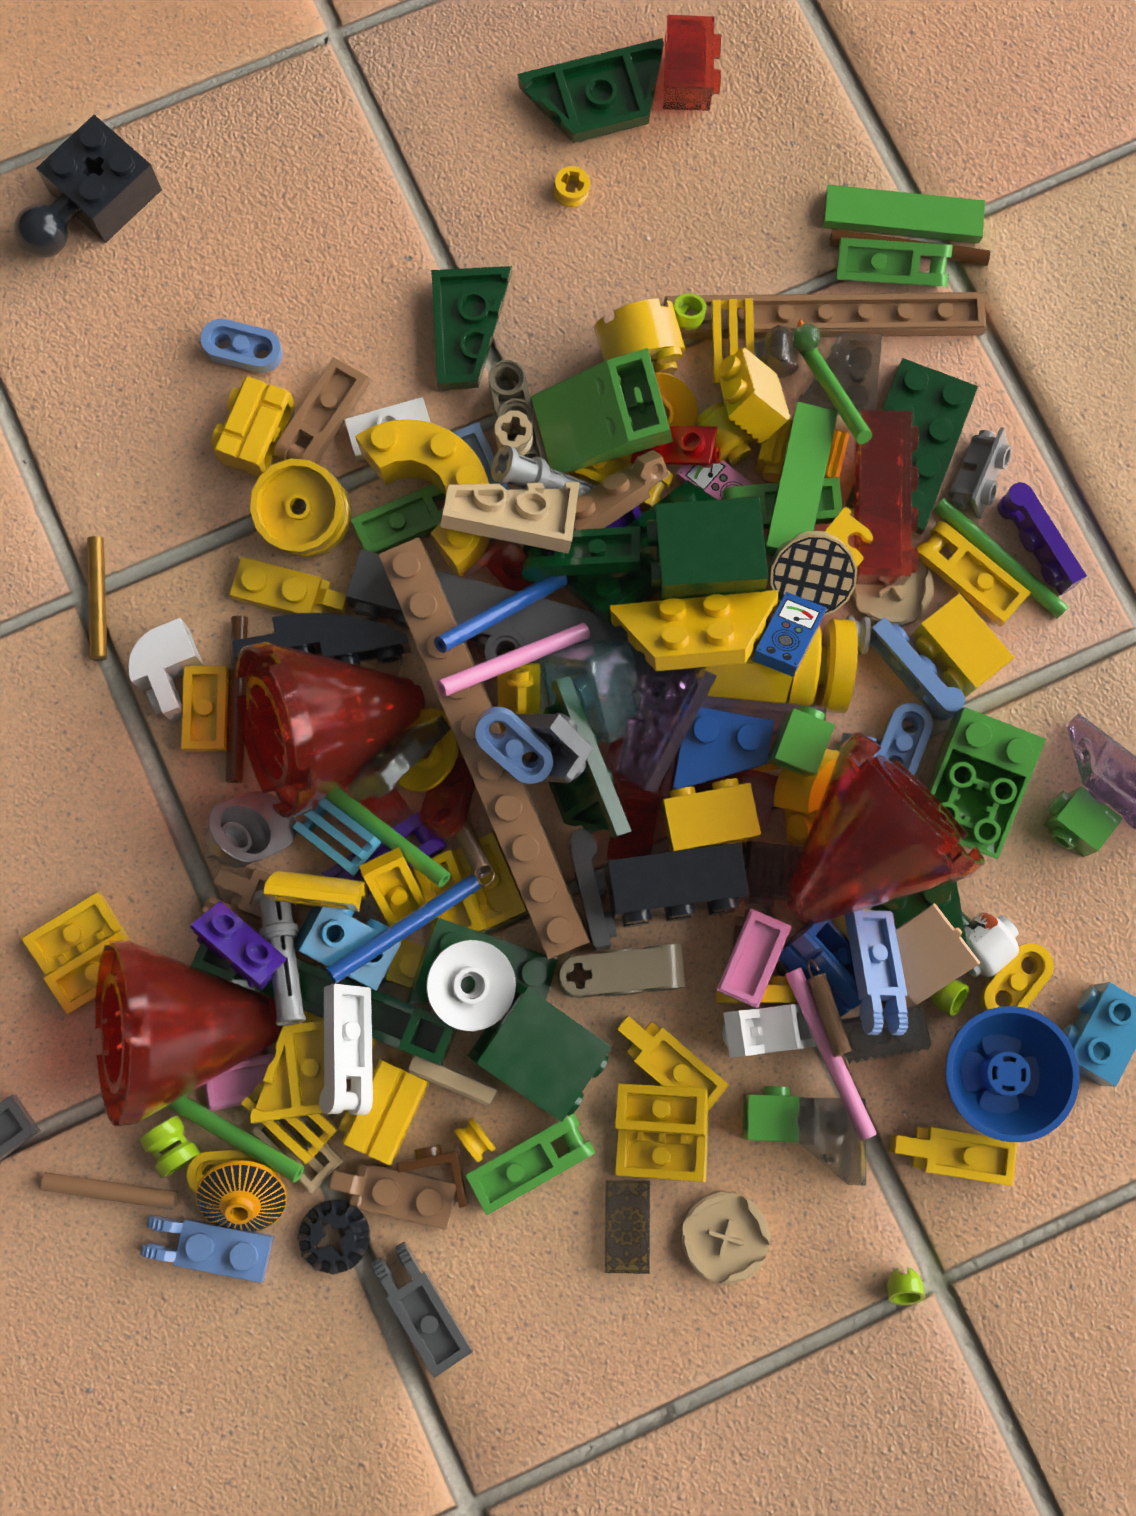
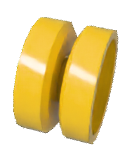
(283, 491)
(828, 668)

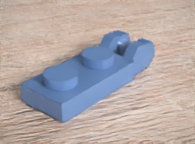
(878, 971)
(212, 1248)

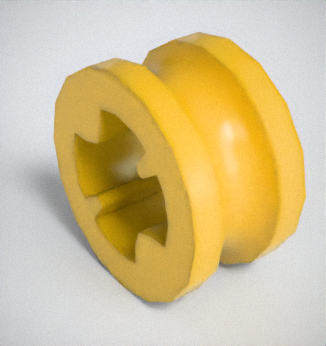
(567, 174)
(475, 1139)

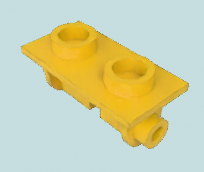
(520, 690)

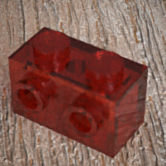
(689, 62)

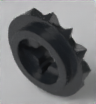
(354, 1242)

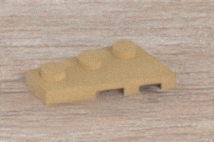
(519, 516)

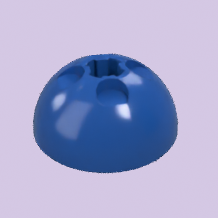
(1029, 1058)

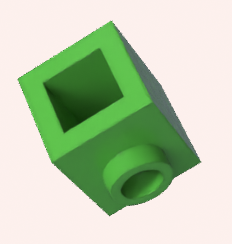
(801, 741)
(1080, 821)
(771, 1115)

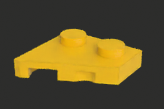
(294, 1075)

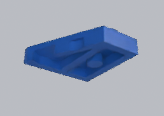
(720, 746)

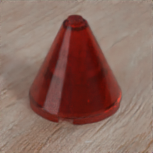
(316, 720)
(875, 839)
(169, 1029)

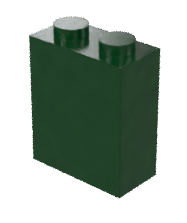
(707, 548)
(541, 1053)

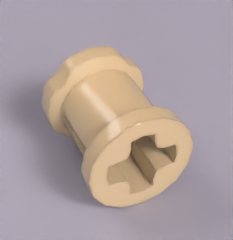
(505, 426)

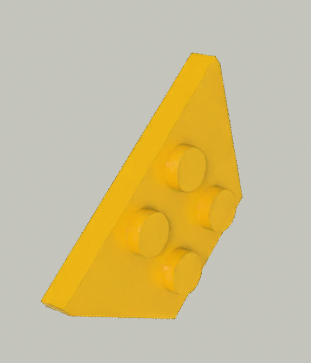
(697, 629)

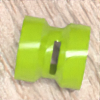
(162, 1139)

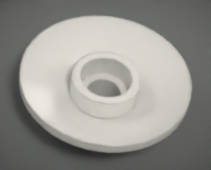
(492, 991)

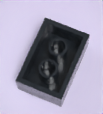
(677, 884)

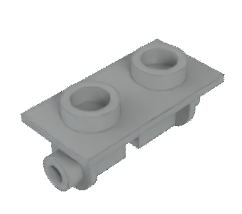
(988, 457)

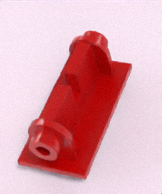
(689, 447)

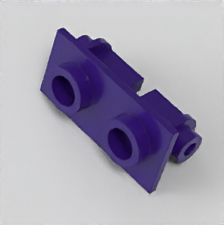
(238, 943)

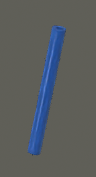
(498, 612)
(402, 929)

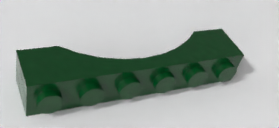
(392, 1019)

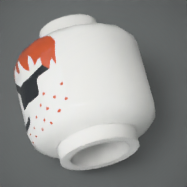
(991, 942)

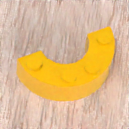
(435, 455)

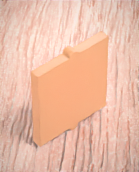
(932, 953)

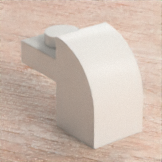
(159, 659)
(766, 1030)

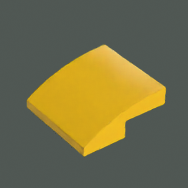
(316, 890)
(488, 905)
(71, 949)
(662, 1132)

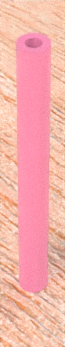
(512, 659)
(835, 1065)

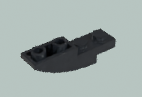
(335, 637)

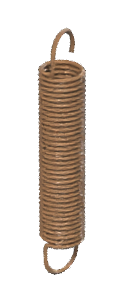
(474, 852)
(829, 1015)

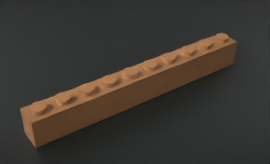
(502, 795)

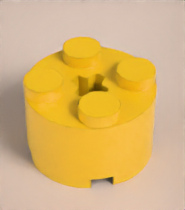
(641, 327)

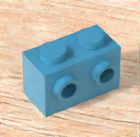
(333, 933)
(1104, 1033)

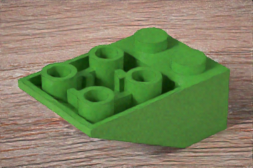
(602, 413)
(984, 776)

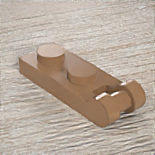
(322, 412)

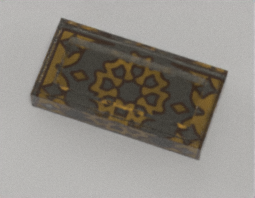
(627, 1226)

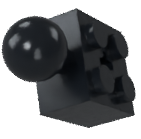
(92, 179)

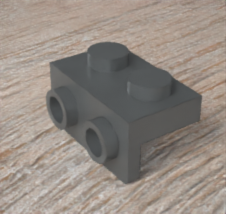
(567, 745)

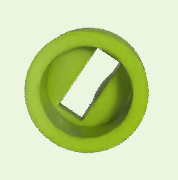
(682, 306)
(951, 997)
(905, 1288)

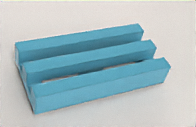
(315, 818)

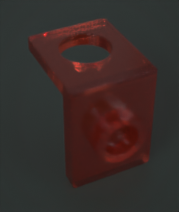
(505, 564)

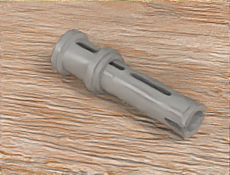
(520, 470)
(280, 933)

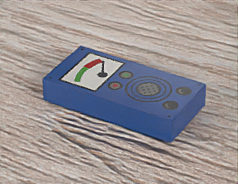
(789, 634)

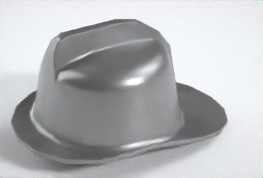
(247, 830)

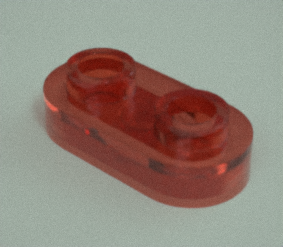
(448, 805)

